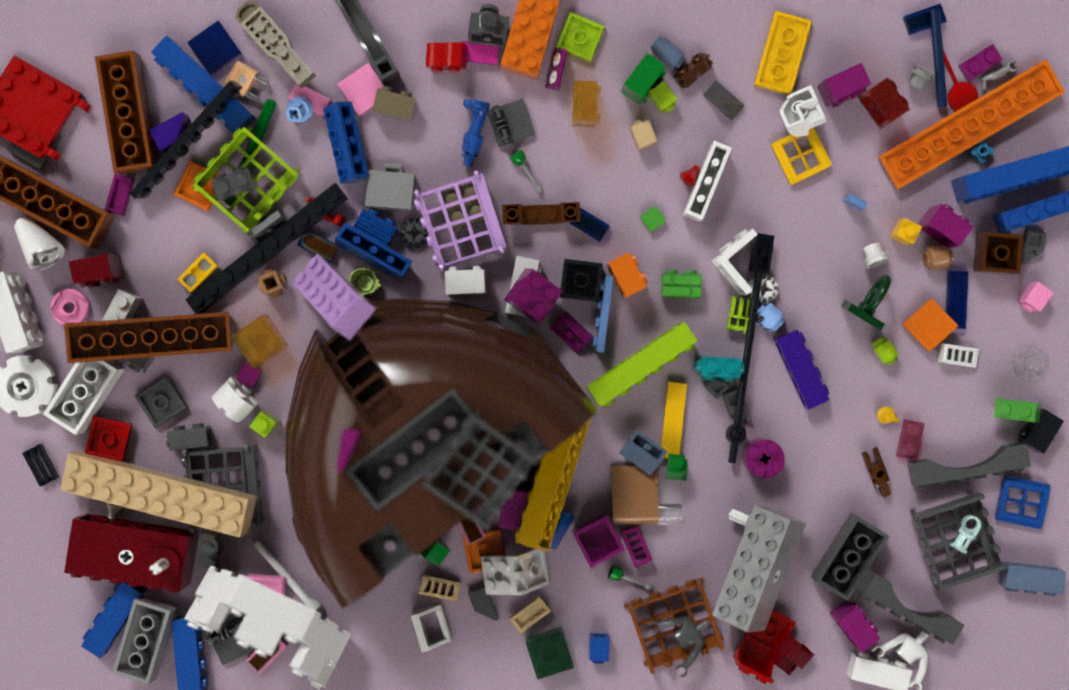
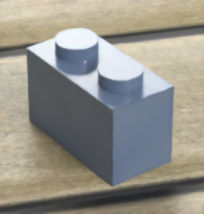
(643, 452)

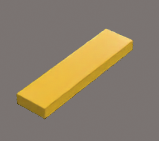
(673, 417)

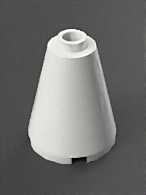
(37, 244)

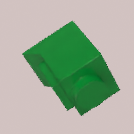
(676, 467)

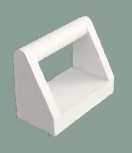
(420, 629)

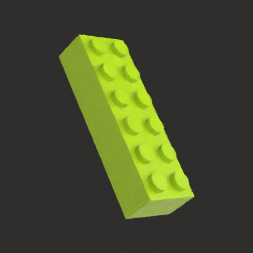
(641, 363)

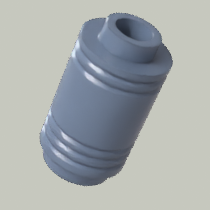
(668, 52)

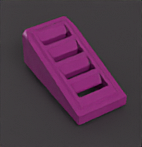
(347, 444)
(624, 533)

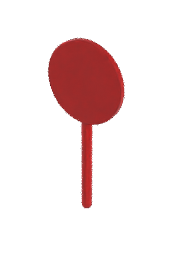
(960, 93)

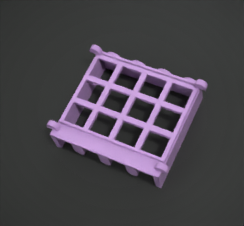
(488, 213)

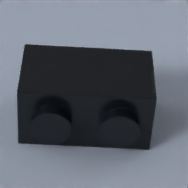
(1040, 434)

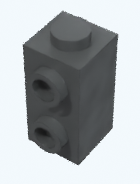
(188, 438)

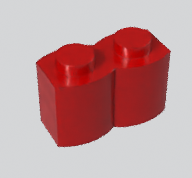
(446, 56)

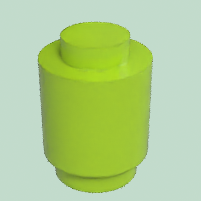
(885, 350)

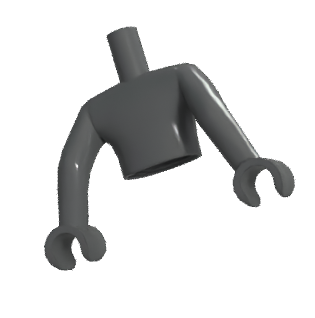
(687, 635)

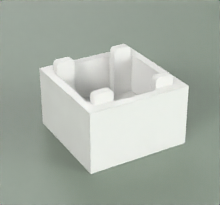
(465, 281)

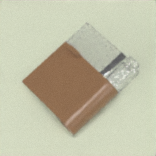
(645, 497)

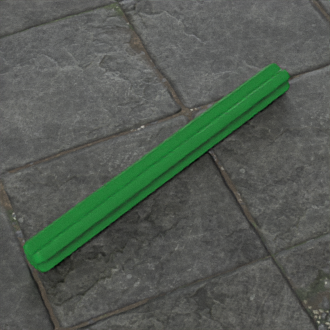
(259, 131)

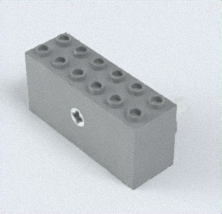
(758, 567)

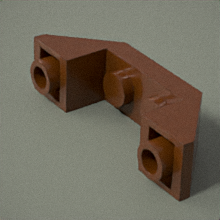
(541, 214)

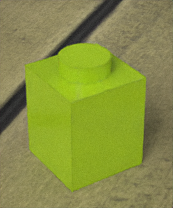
(663, 98)
(265, 423)

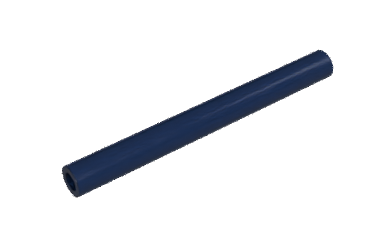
(938, 58)

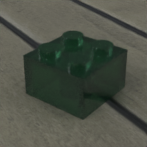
(549, 652)

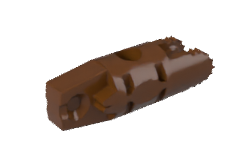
(882, 479)

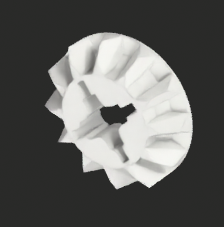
(771, 284)

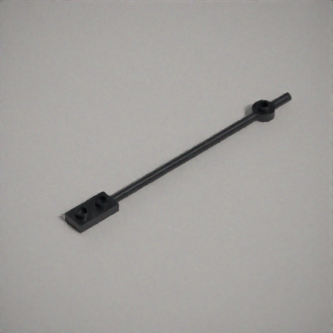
(760, 264)

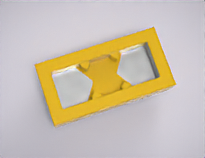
(198, 272)

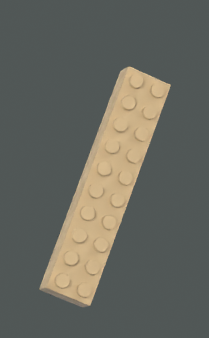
(159, 493)

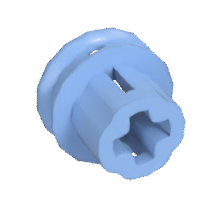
(304, 112)

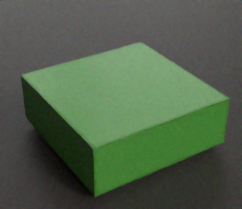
(652, 219)

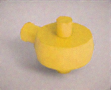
(887, 415)

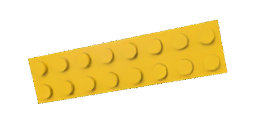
(550, 492)

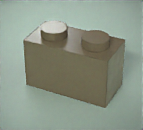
(394, 104)

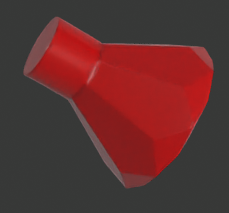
(689, 177)

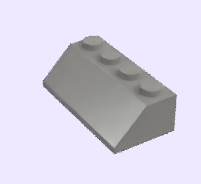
(145, 640)

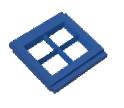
(1025, 485)

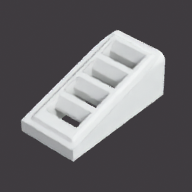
(943, 355)

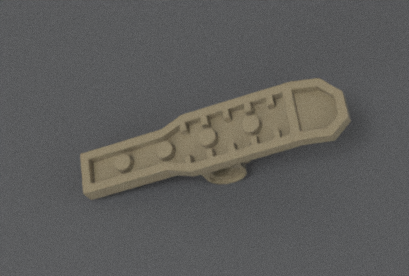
(273, 41)

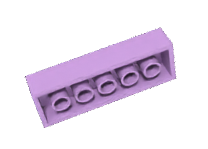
(333, 296)

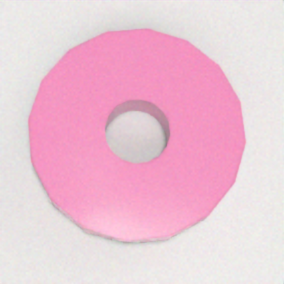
(59, 304)

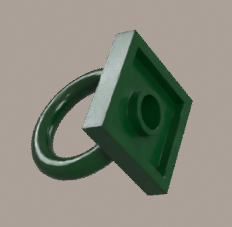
(867, 308)

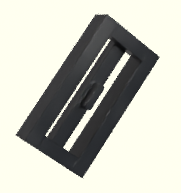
(34, 469)

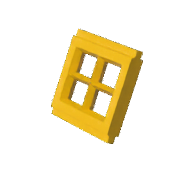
(785, 162)

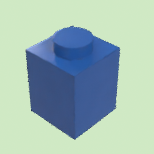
(599, 647)

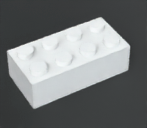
(17, 320)
(83, 394)

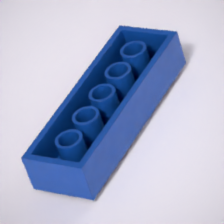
(1012, 176)

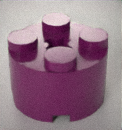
(773, 463)

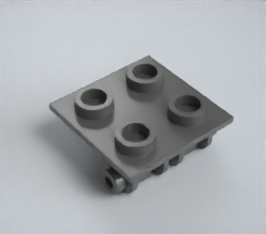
(510, 122)
(225, 642)

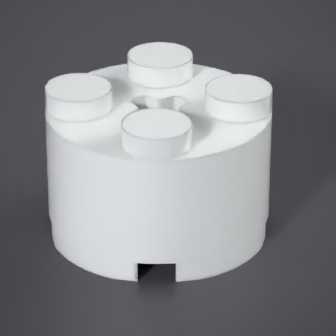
(235, 399)

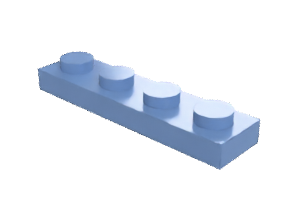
(602, 321)

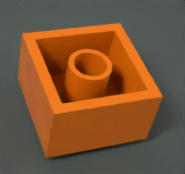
(627, 275)

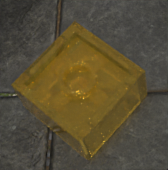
(585, 103)

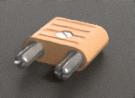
(246, 78)

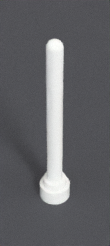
(309, 602)

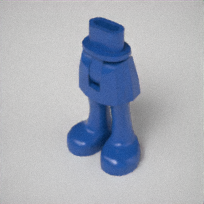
(472, 139)

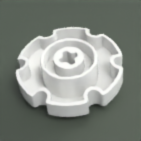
(36, 376)

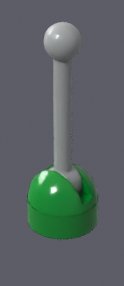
(519, 159)
(616, 573)

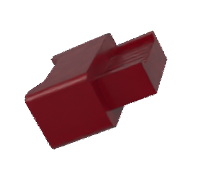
(792, 655)

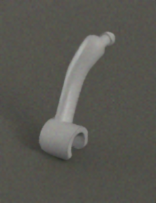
(1007, 69)

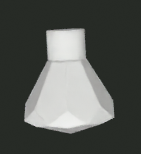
(113, 510)

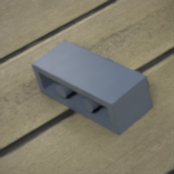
(1033, 579)

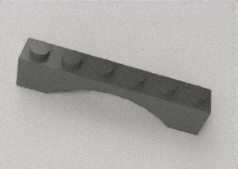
(369, 40)
(1005, 458)
(936, 622)

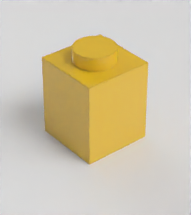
(905, 231)

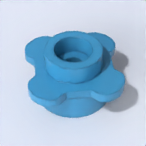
(976, 151)

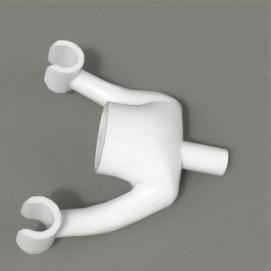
(910, 651)

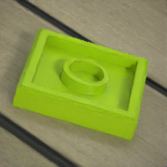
(580, 37)

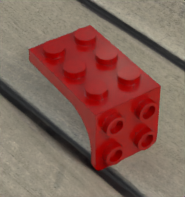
(759, 648)

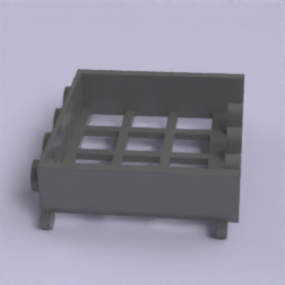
(248, 466)
(506, 487)
(985, 535)

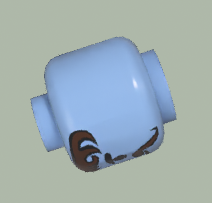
(769, 317)

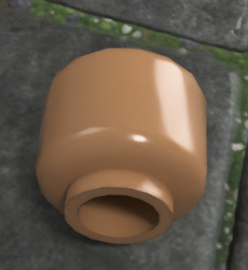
(937, 257)

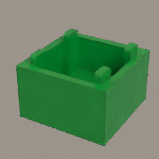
(643, 79)

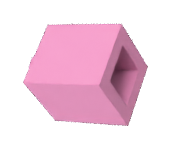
(1035, 297)

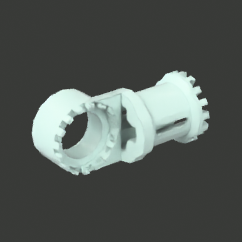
(966, 535)

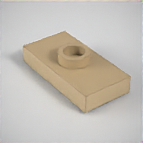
(530, 614)

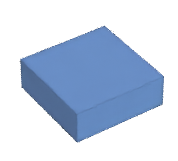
(855, 202)

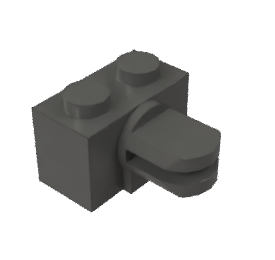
(488, 27)

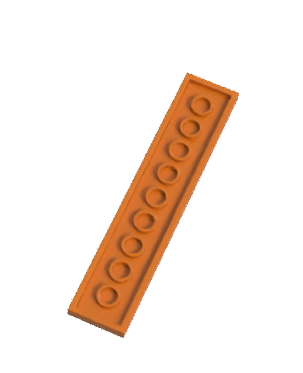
(971, 124)

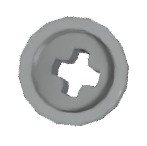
(920, 77)

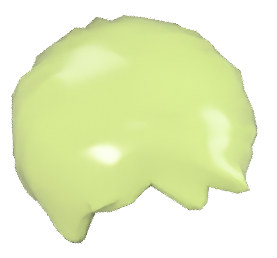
(364, 281)

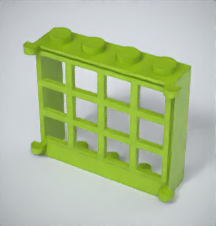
(268, 199)

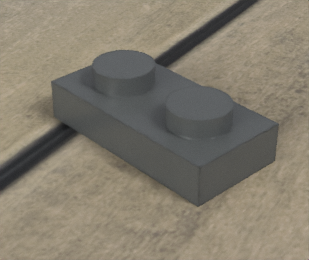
(266, 227)

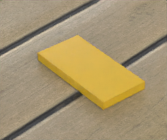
(782, 53)

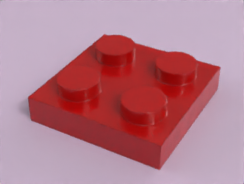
(108, 438)

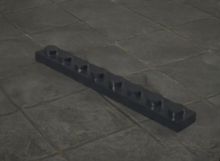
(182, 144)

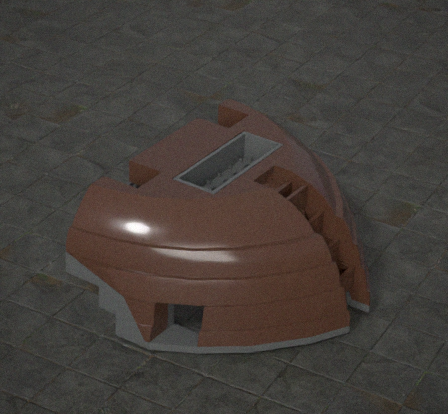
(396, 384)

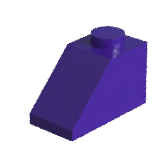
(169, 131)

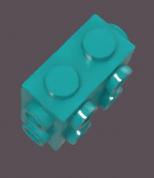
(723, 367)

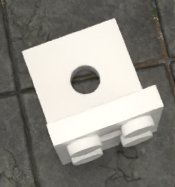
(726, 268)
(516, 572)

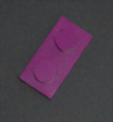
(980, 62)

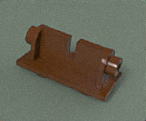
(699, 64)

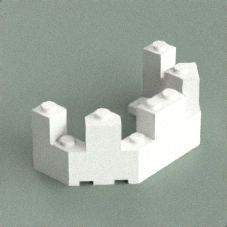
(267, 620)

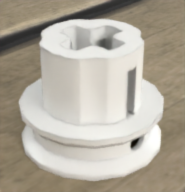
(875, 255)

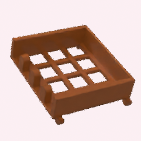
(666, 657)

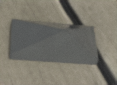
(723, 100)

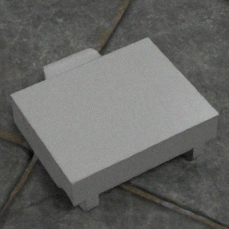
(390, 189)

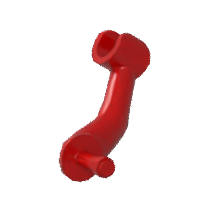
(337, 220)

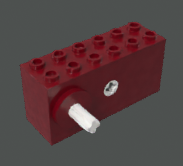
(131, 552)

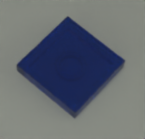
(214, 47)

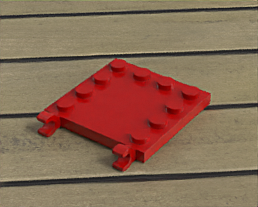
(35, 107)

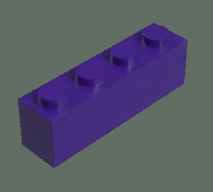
(801, 369)

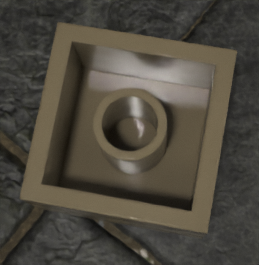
(455, 212)

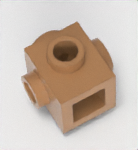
(266, 283)

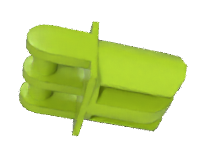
(738, 314)

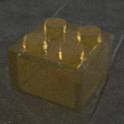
(260, 341)

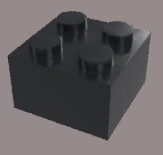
(581, 280)

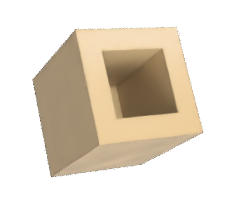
(643, 134)

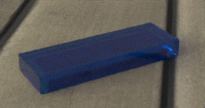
(957, 297)

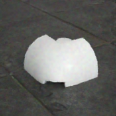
(802, 112)

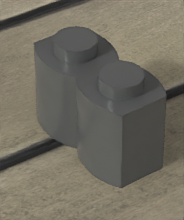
(210, 547)

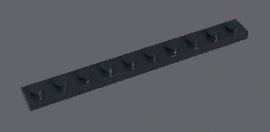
(266, 249)

